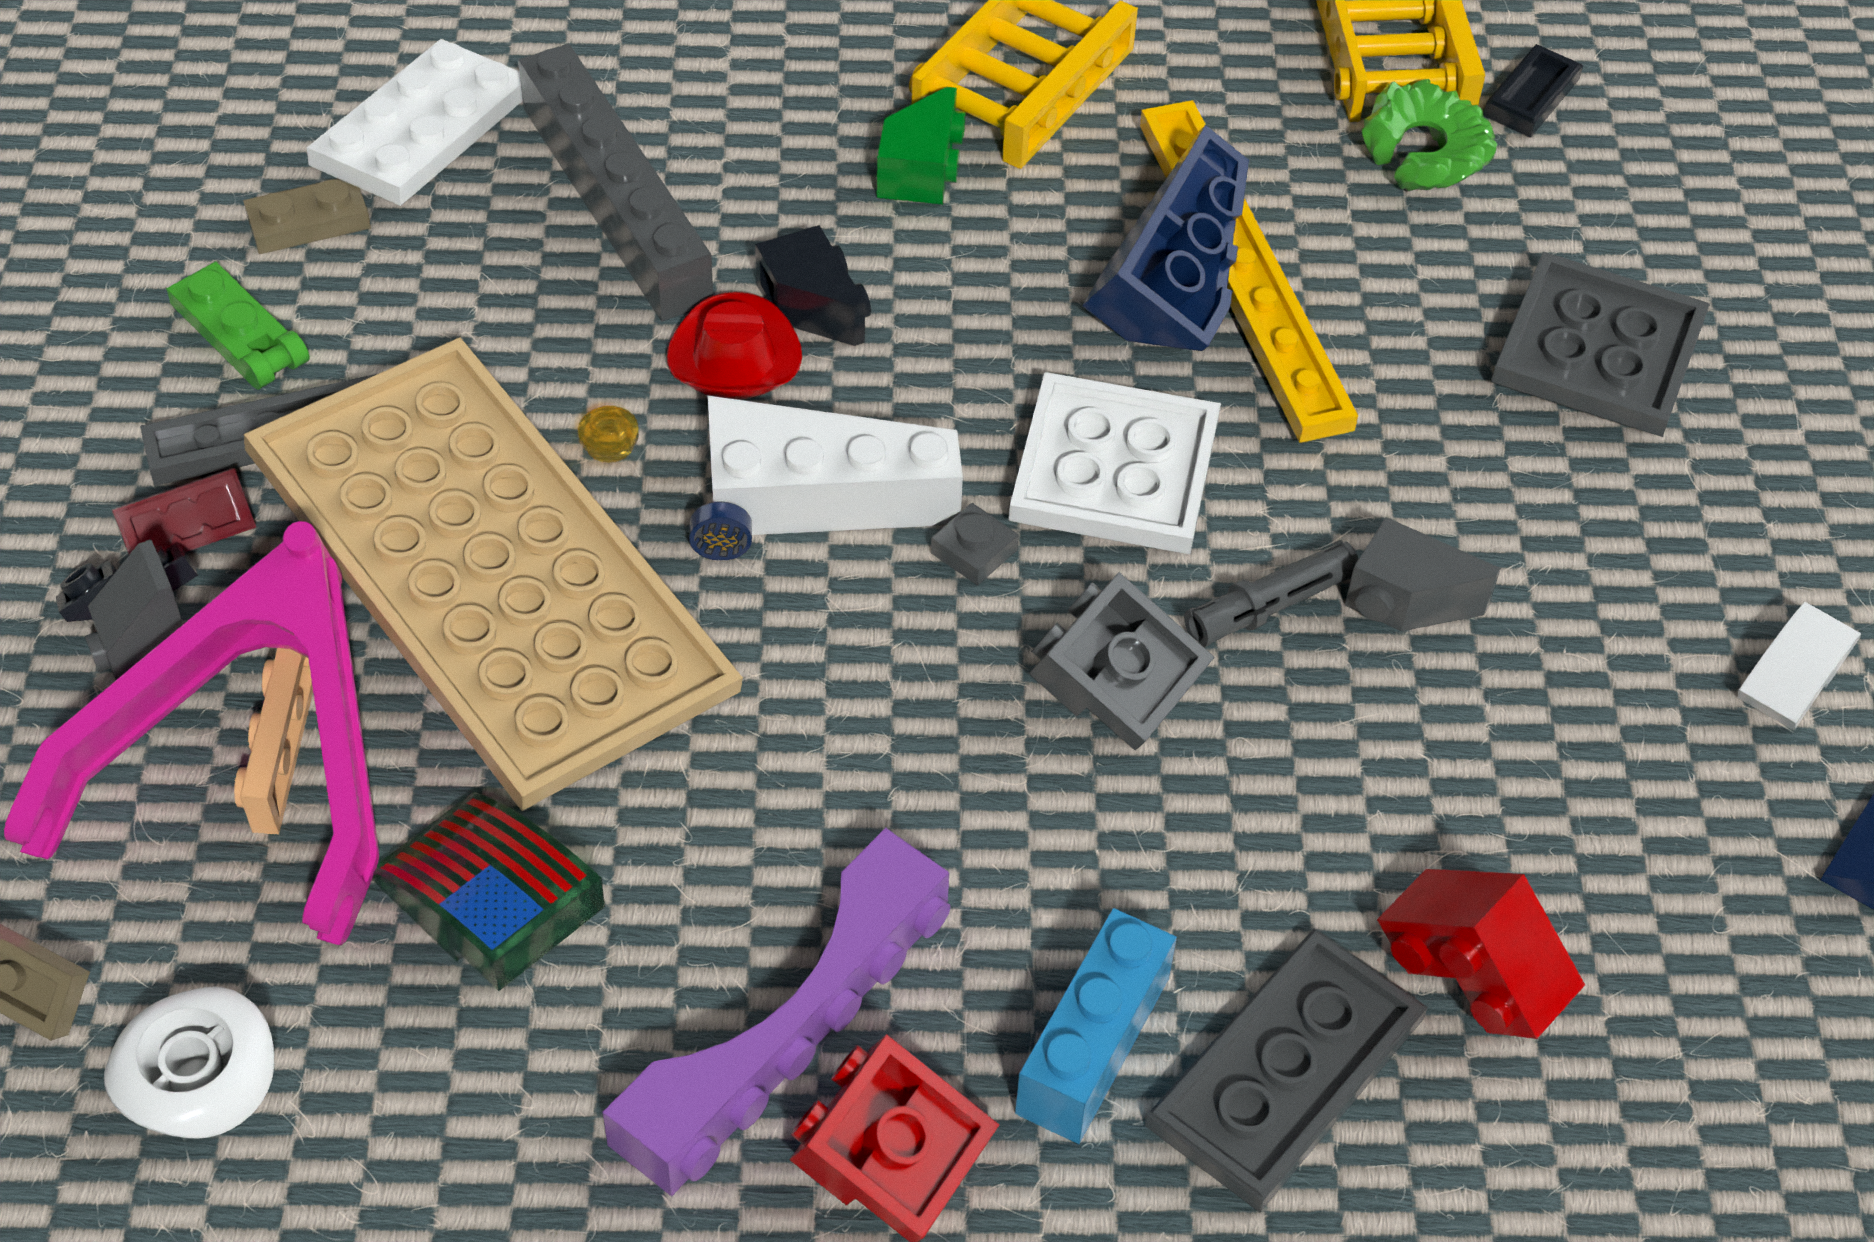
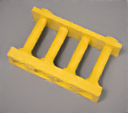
(1447, 40)
(1049, 98)

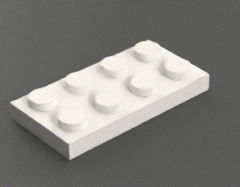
(418, 122)

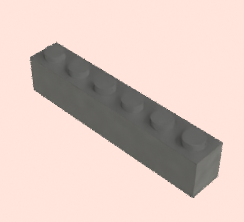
(616, 182)

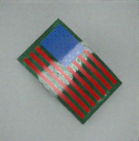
(491, 887)

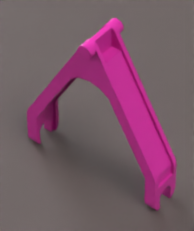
(280, 602)

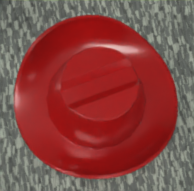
(734, 347)

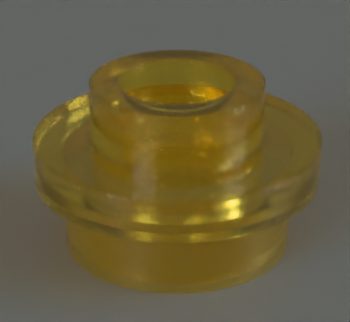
(608, 433)

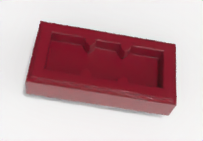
(187, 514)

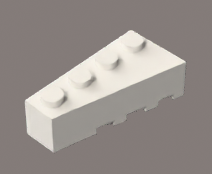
(831, 469)

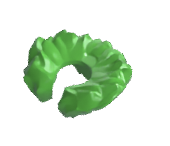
(1454, 123)

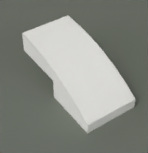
(1798, 665)

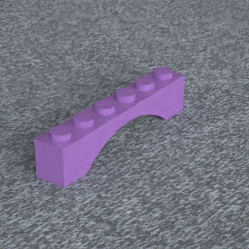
(688, 1105)

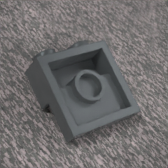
(1120, 660)

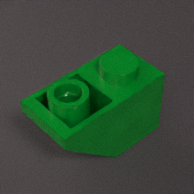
(917, 149)

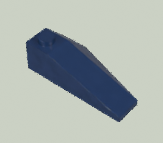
(1176, 260)

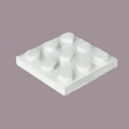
(1115, 463)

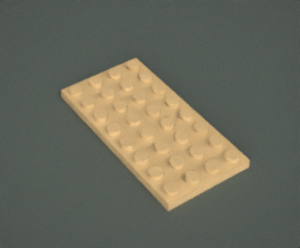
(493, 570)

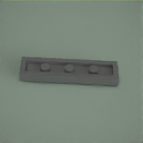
(215, 438)

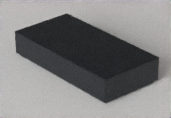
(1533, 90)

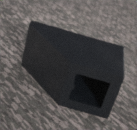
(812, 285)

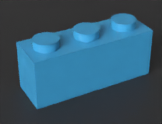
(1095, 1026)

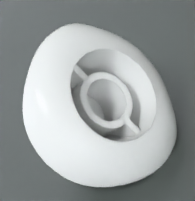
(192, 1063)

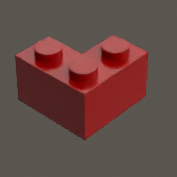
(1489, 938)

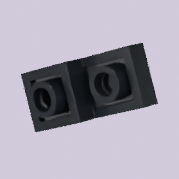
(87, 581)

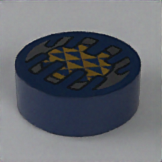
(720, 531)

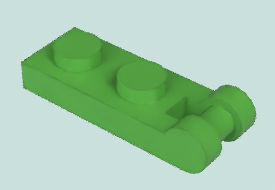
(237, 325)

